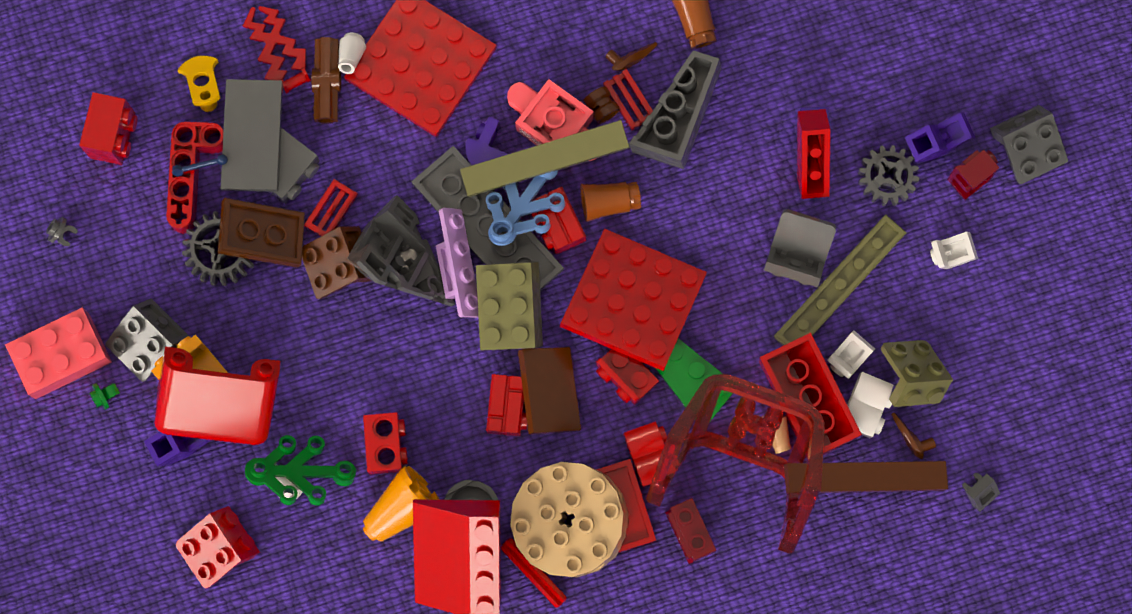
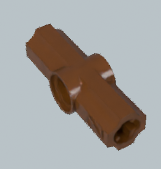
(326, 80)

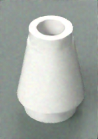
(350, 52)

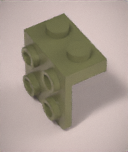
(920, 373)

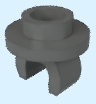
(56, 230)

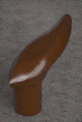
(629, 60)
(915, 445)

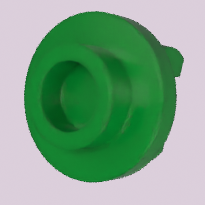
(101, 396)

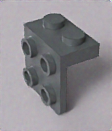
(800, 247)

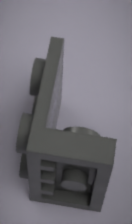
(1031, 143)
(143, 337)

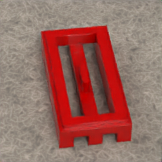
(617, 79)
(323, 201)

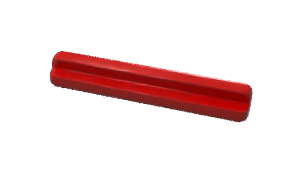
(534, 574)

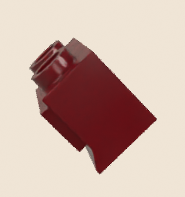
(973, 173)
(690, 531)

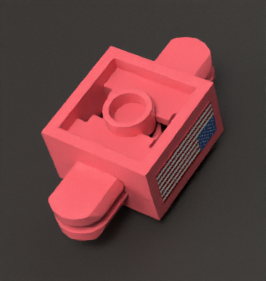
(548, 113)

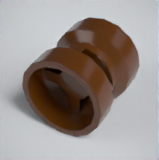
(601, 104)

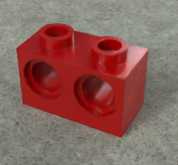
(377, 444)

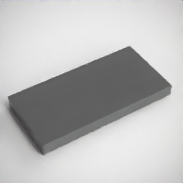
(252, 135)

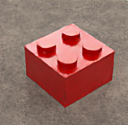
(108, 129)

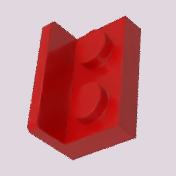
(627, 375)

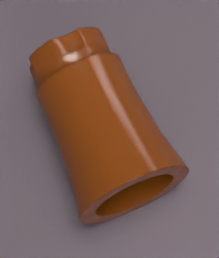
(696, 22)
(609, 199)

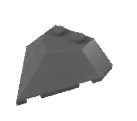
(395, 254)

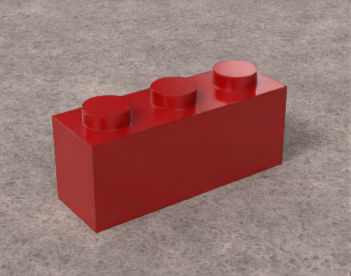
(813, 153)

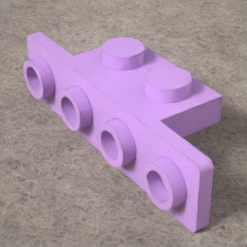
(456, 263)

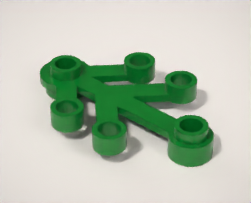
(296, 472)

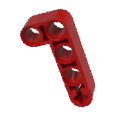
(188, 150)

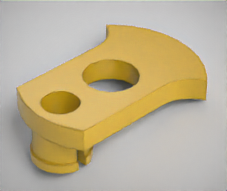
(206, 95)

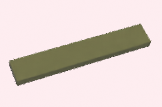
(544, 158)
(842, 281)

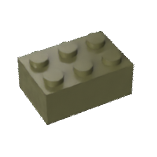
(509, 306)

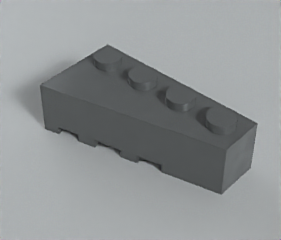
(675, 121)

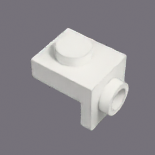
(953, 251)
(850, 355)

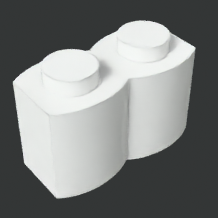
(868, 402)

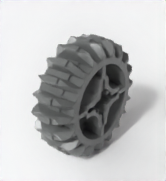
(209, 247)

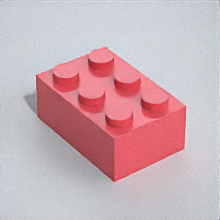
(58, 353)

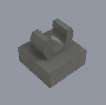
(982, 492)

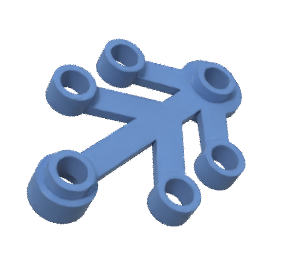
(519, 207)

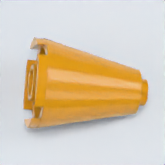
(395, 507)

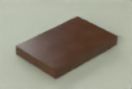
(261, 232)
(549, 390)

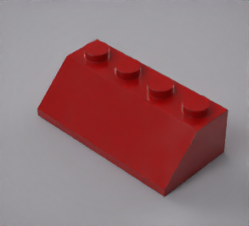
(803, 374)

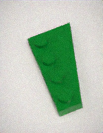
(687, 372)

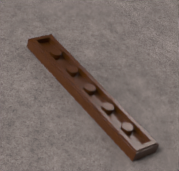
(872, 476)

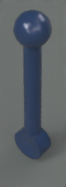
(178, 170)

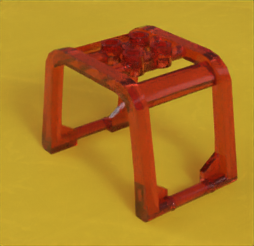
(702, 406)

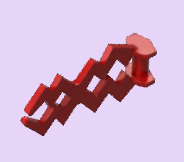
(273, 39)

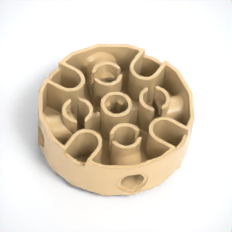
(541, 513)

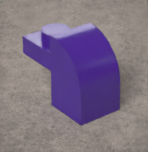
(939, 139)
(482, 150)
(171, 449)

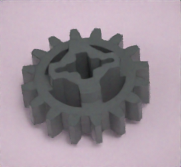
(883, 166)

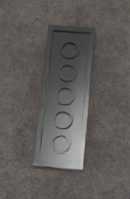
(444, 188)

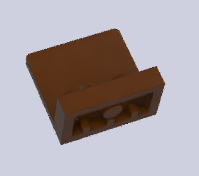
(328, 262)

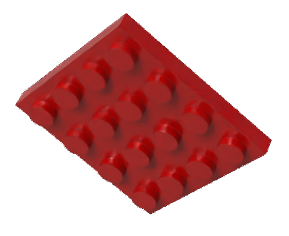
(421, 63)
(633, 299)

